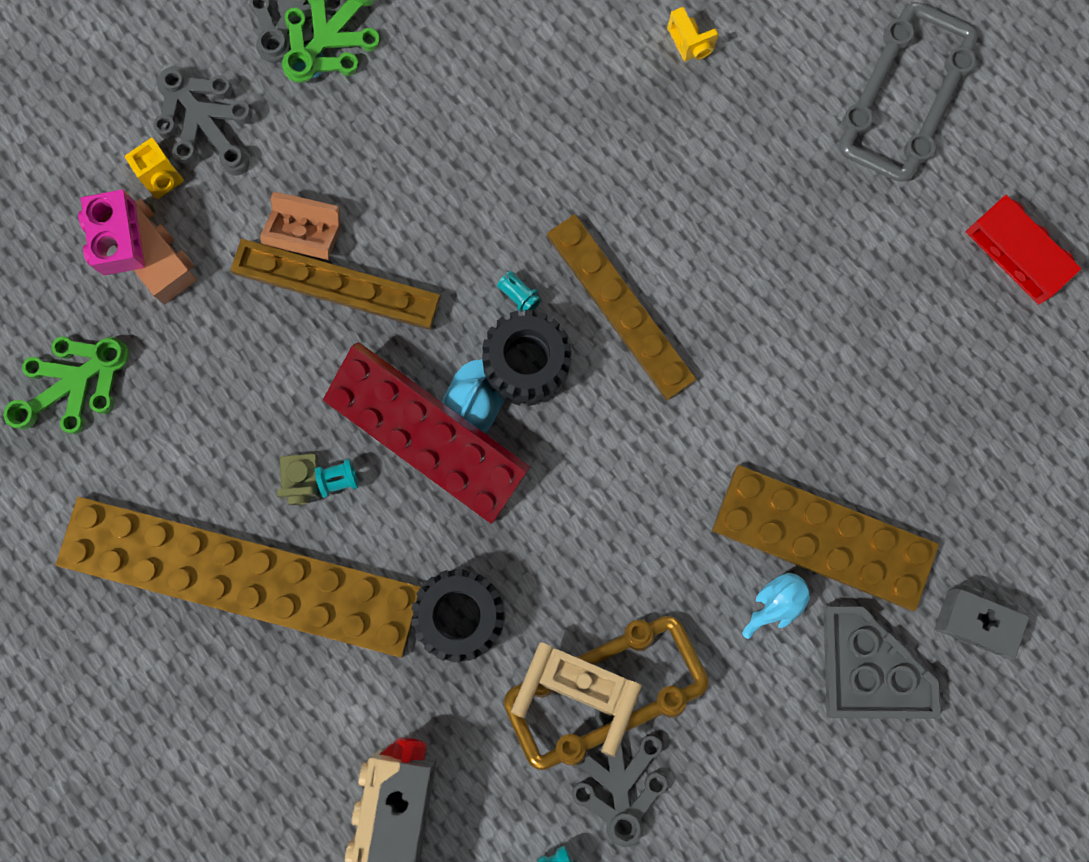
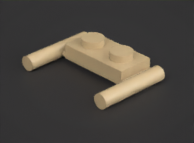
(584, 684)

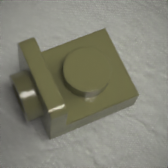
(298, 478)

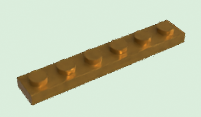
(335, 284)
(621, 307)

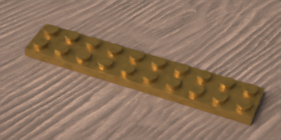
(238, 576)

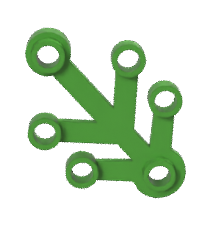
(325, 37)
(73, 381)

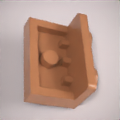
(302, 226)

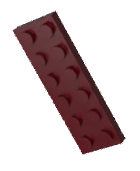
(425, 432)

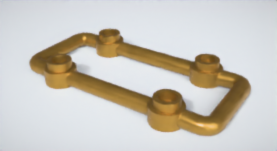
(670, 700)

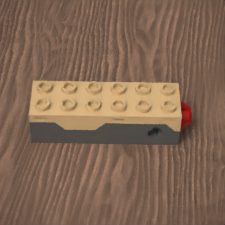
(384, 824)

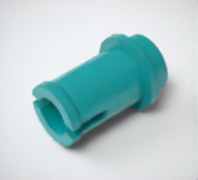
(519, 292)

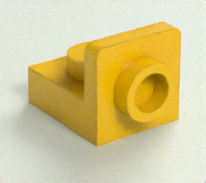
(687, 38)
(153, 168)

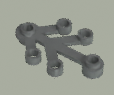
(280, 33)
(200, 115)
(619, 782)

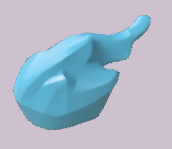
(783, 600)

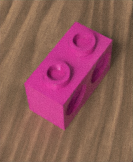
(119, 229)

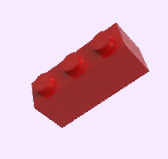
(1023, 249)

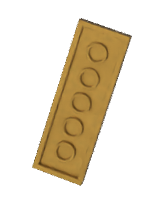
(825, 538)

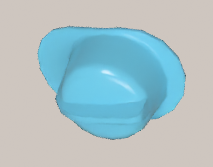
(472, 396)

